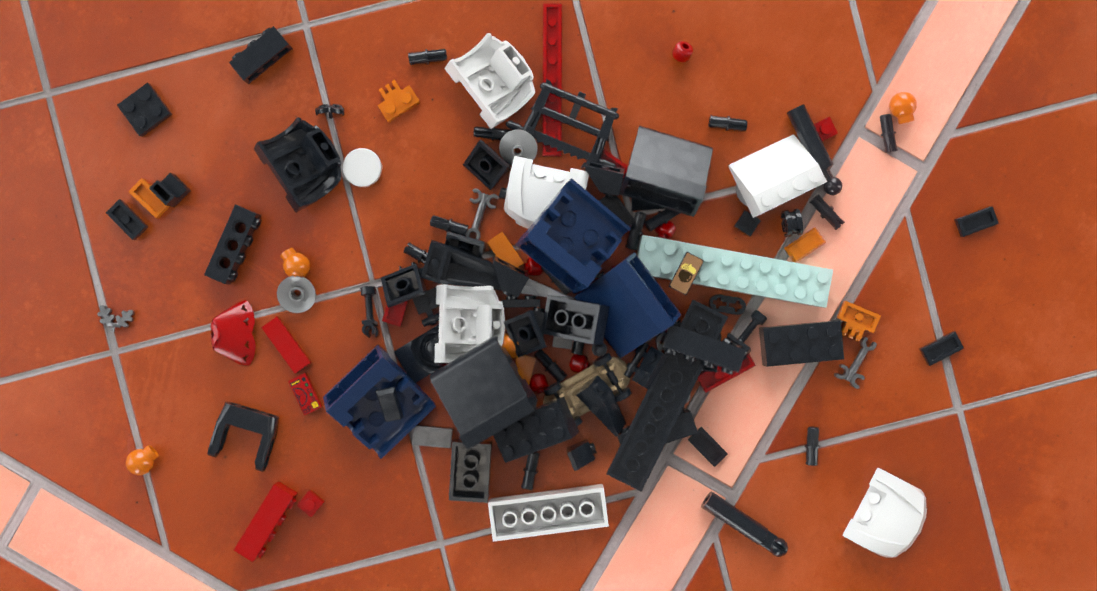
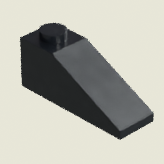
(602, 404)

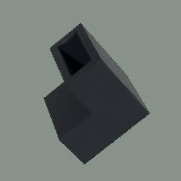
(170, 190)

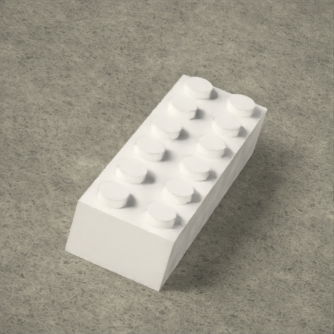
(548, 512)

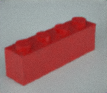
(265, 521)

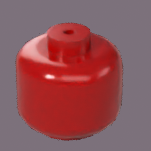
(682, 51)
(666, 231)
(532, 267)
(578, 363)
(538, 383)

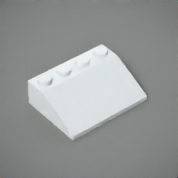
(776, 175)

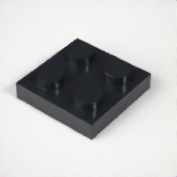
(144, 109)

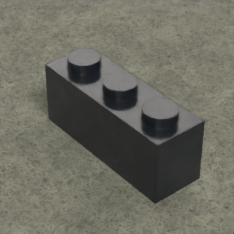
(260, 55)

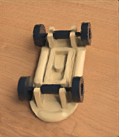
(610, 371)

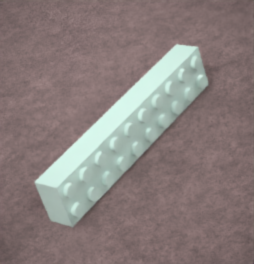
(739, 271)

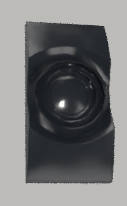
(419, 355)

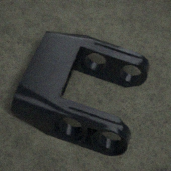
(248, 419)

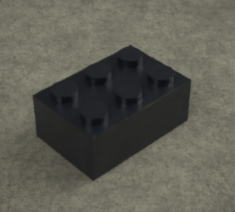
(575, 320)
(470, 472)

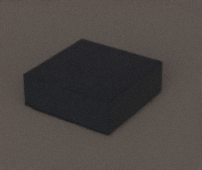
(747, 223)

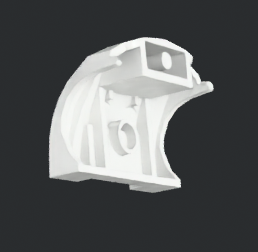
(494, 78)
(534, 187)
(466, 319)
(888, 516)

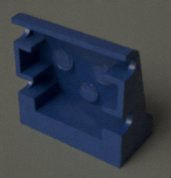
(573, 237)
(636, 303)
(356, 405)

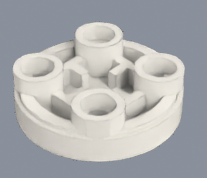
(362, 167)

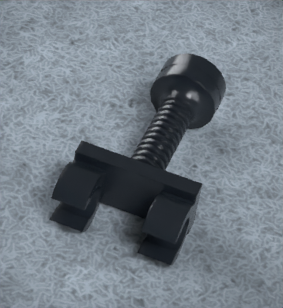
(368, 292)
(757, 318)

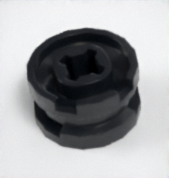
(792, 222)

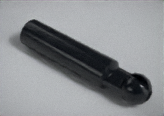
(813, 144)
(744, 524)

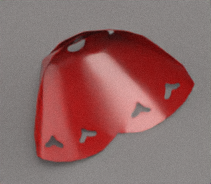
(231, 333)

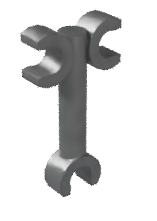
(483, 200)
(850, 373)

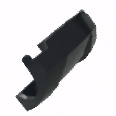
(302, 163)

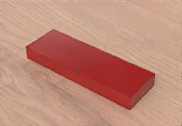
(286, 344)
(711, 380)

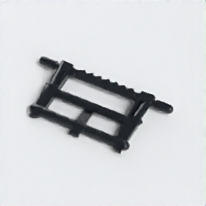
(539, 108)

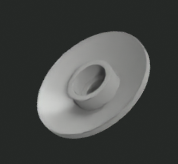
(517, 139)
(293, 302)

